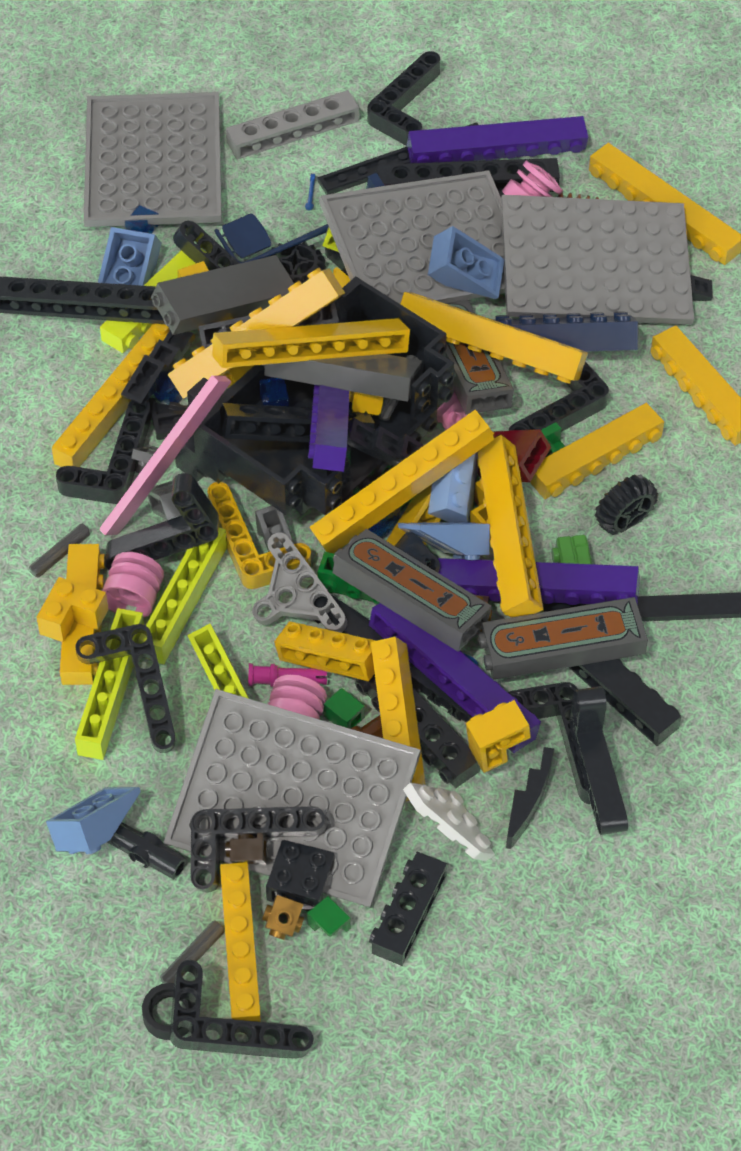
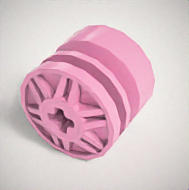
(536, 183)
(133, 582)
(298, 695)

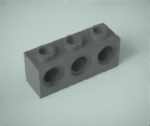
(161, 501)

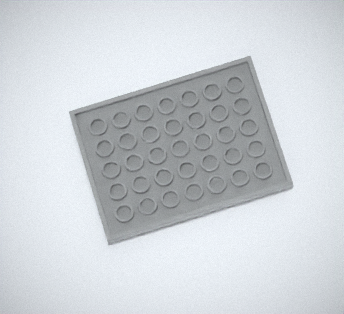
(152, 155)
(390, 230)
(596, 258)
(284, 759)

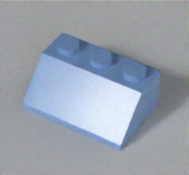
(454, 492)

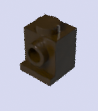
(247, 849)

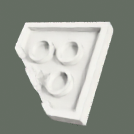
(453, 819)

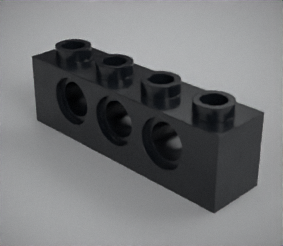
(396, 946)

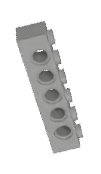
(292, 124)

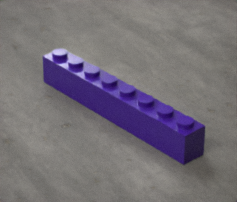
(498, 140)
(329, 428)
(557, 581)
(449, 669)

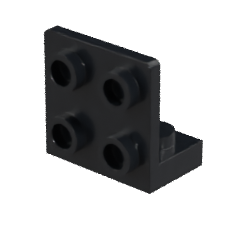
(299, 874)

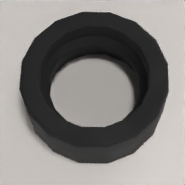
(152, 997)

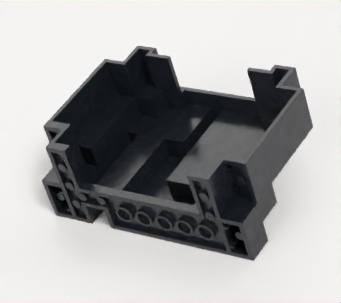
(281, 469)

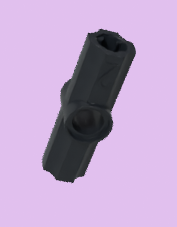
(148, 850)

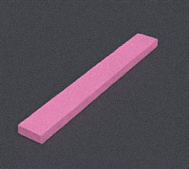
(165, 455)

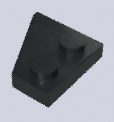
(165, 416)

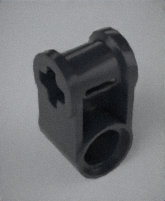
(413, 546)

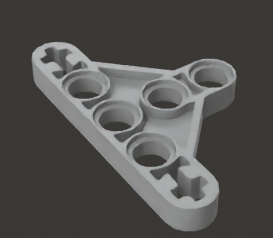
(289, 581)

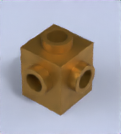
(283, 906)

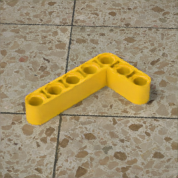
(251, 563)

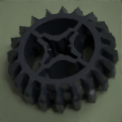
(302, 258)
(626, 504)

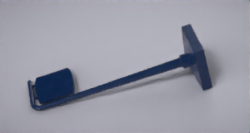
(249, 236)

